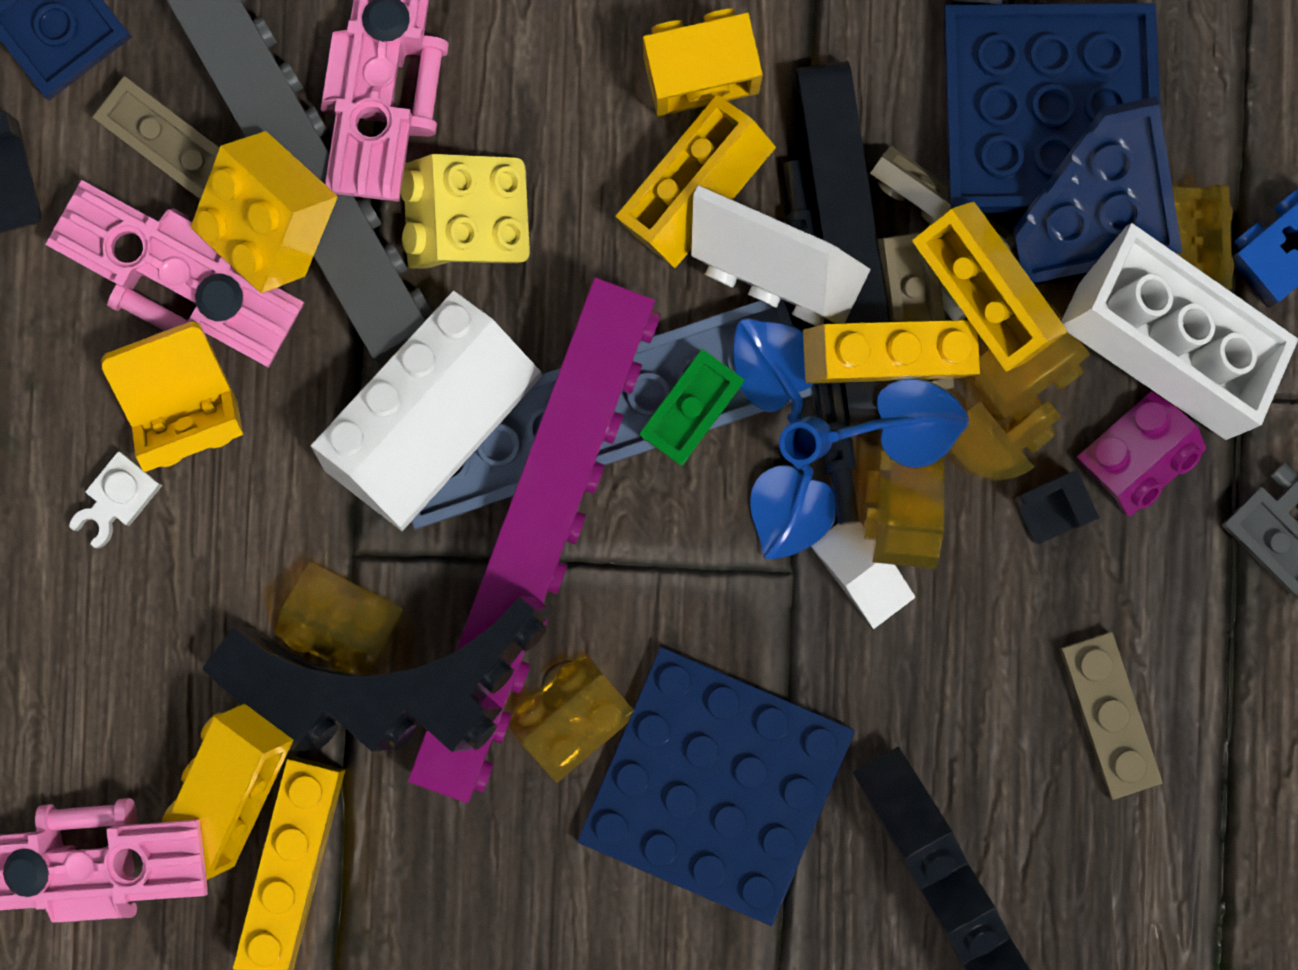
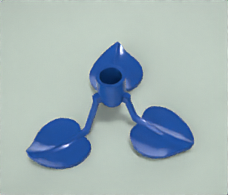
(791, 507)

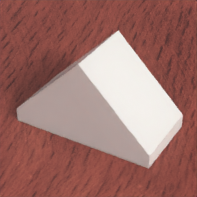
(873, 587)

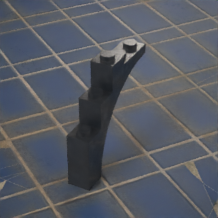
(380, 710)
(937, 864)

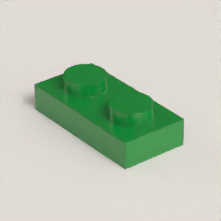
(691, 407)

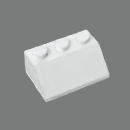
(774, 259)

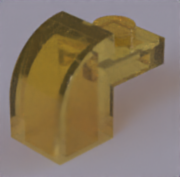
(993, 454)

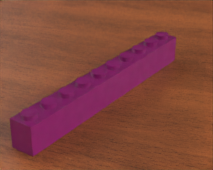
(547, 501)

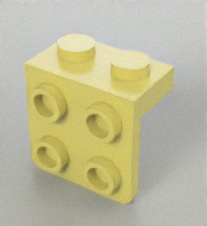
(465, 210)

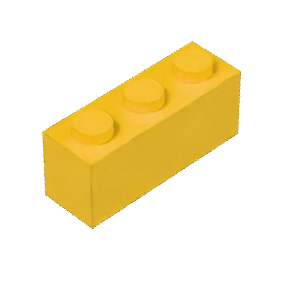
(716, 153)
(989, 285)
(890, 351)
(229, 782)

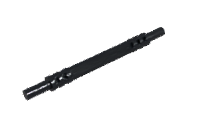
(828, 397)

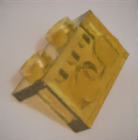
(1205, 230)
(337, 621)
(570, 717)

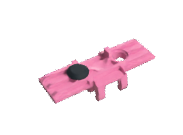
(362, 86)
(180, 261)
(99, 881)

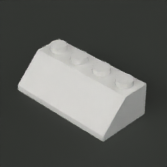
(1180, 333)
(426, 411)

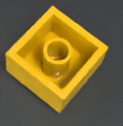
(701, 60)
(263, 211)

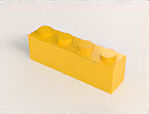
(289, 866)

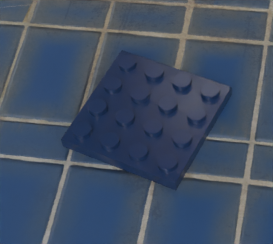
(1029, 87)
(716, 786)

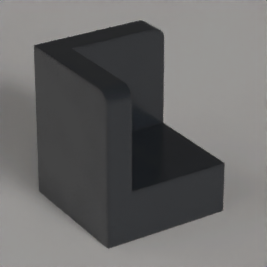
(1056, 507)

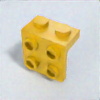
(173, 395)

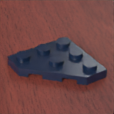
(1105, 182)

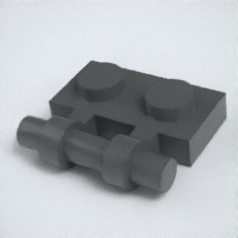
(1269, 530)

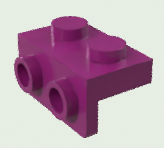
(1143, 452)

